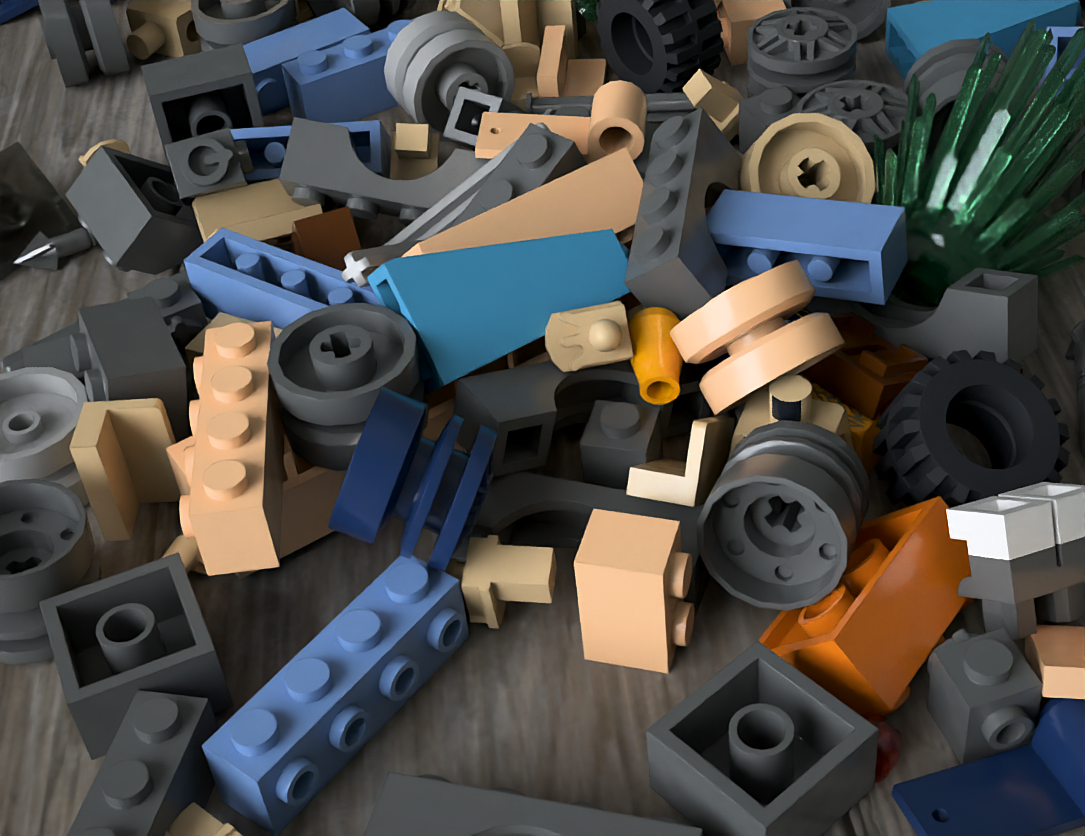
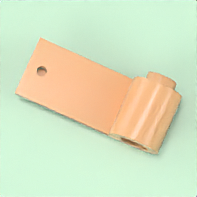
(615, 123)

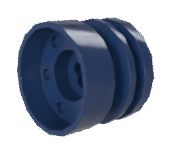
(414, 479)

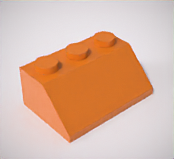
(884, 612)

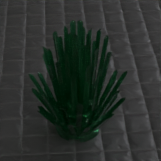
(974, 199)

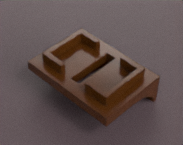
(867, 368)

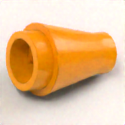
(655, 355)

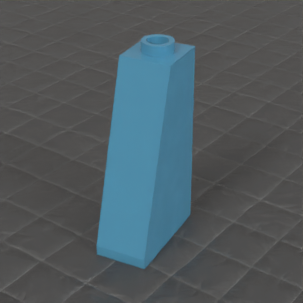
(926, 24)
(496, 297)

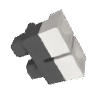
(1023, 554)

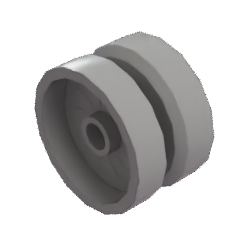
(435, 59)
(38, 424)

